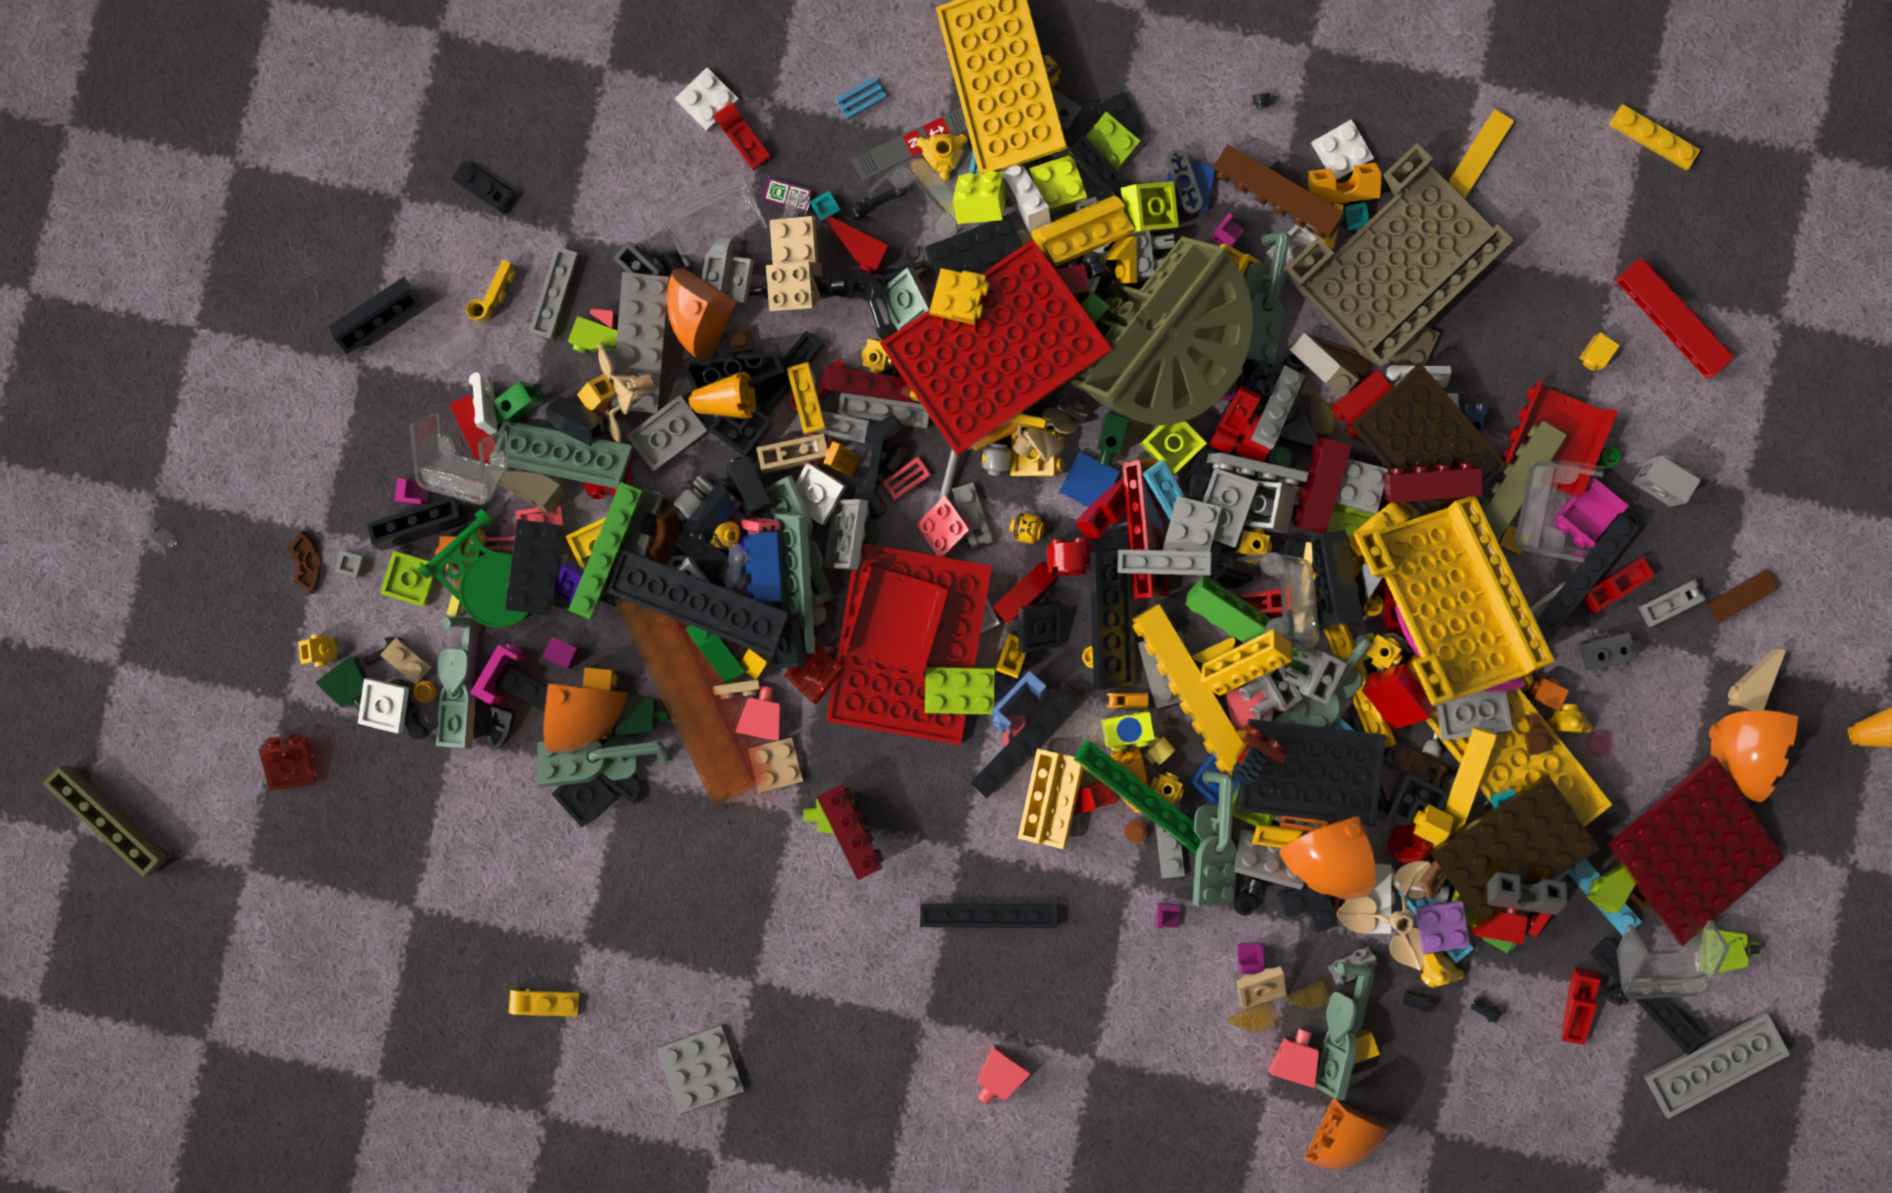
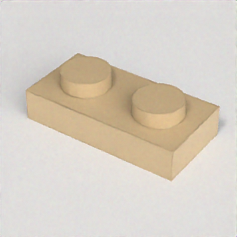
(405, 660)
(728, 690)

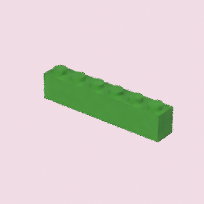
(606, 550)
(1232, 614)

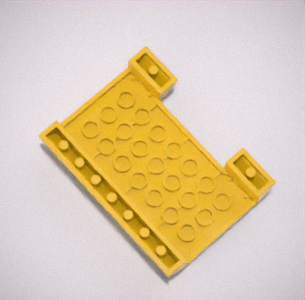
(1457, 601)

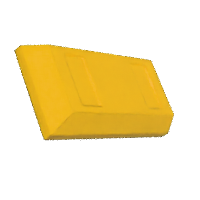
(1274, 835)

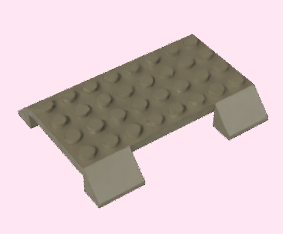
(1399, 262)

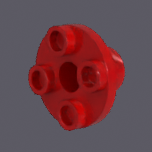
(1407, 846)

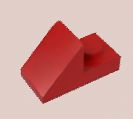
(1093, 797)

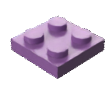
(1442, 926)

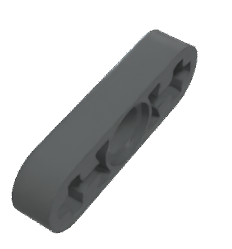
(1195, 196)

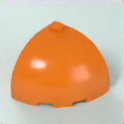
(697, 313)
(579, 715)
(1753, 749)
(1334, 860)
(1345, 1137)

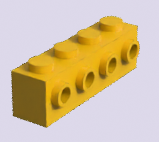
(1246, 662)

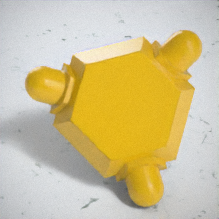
(942, 152)
(1569, 720)
(1439, 970)

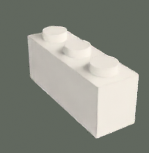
(1026, 197)
(1383, 896)

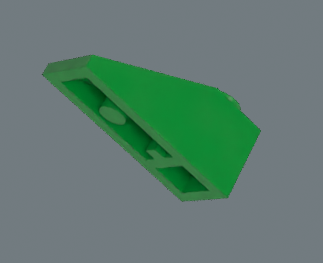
(717, 653)

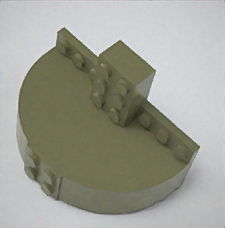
(1174, 339)

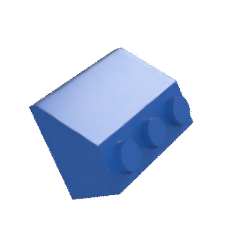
(763, 566)

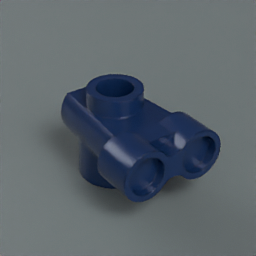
(1476, 414)

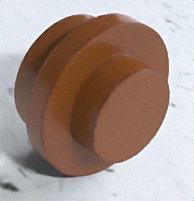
(1136, 831)

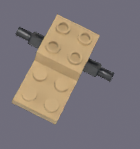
(795, 276)

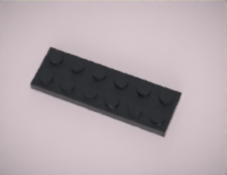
(1111, 622)

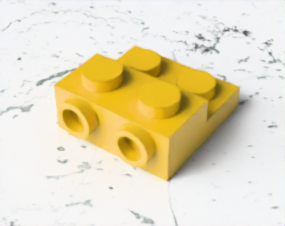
(959, 296)
(1034, 464)
(583, 542)

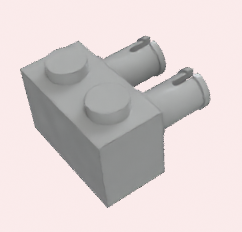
(1145, 248)
(1320, 677)
(1277, 693)

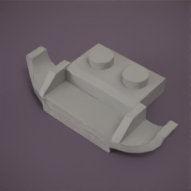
(728, 272)

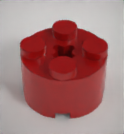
(1245, 446)
(1068, 557)

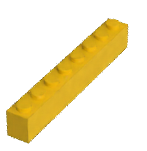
(1186, 682)

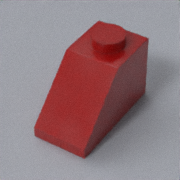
(1504, 926)

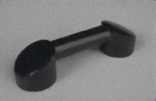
(871, 292)

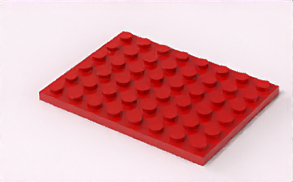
(1013, 356)
(892, 698)

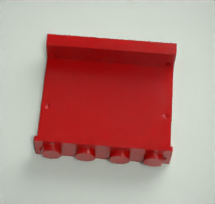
(1582, 423)
(894, 619)

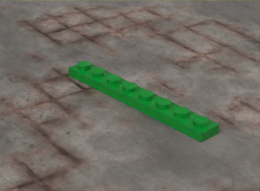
(1138, 794)

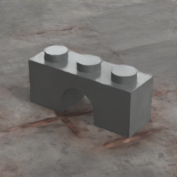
(650, 508)
(1544, 897)

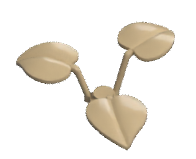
(635, 388)
(1044, 442)
(1360, 916)

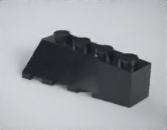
(757, 364)
(1335, 580)

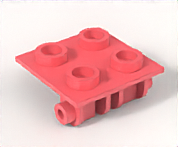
(943, 527)

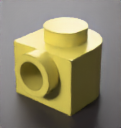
(1158, 751)

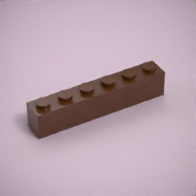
(1278, 192)

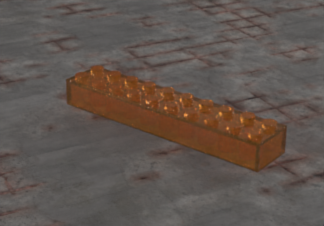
(689, 702)

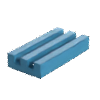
(857, 90)

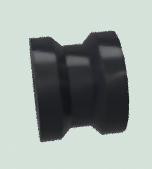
(1095, 266)

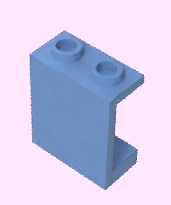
(1027, 683)

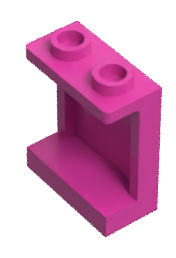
(1590, 514)
(484, 686)

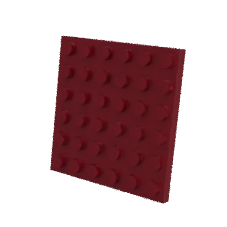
(1696, 850)

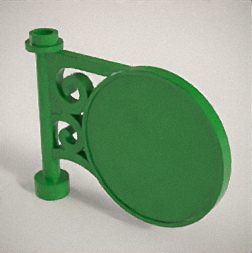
(484, 580)

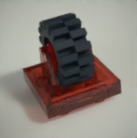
(1255, 754)

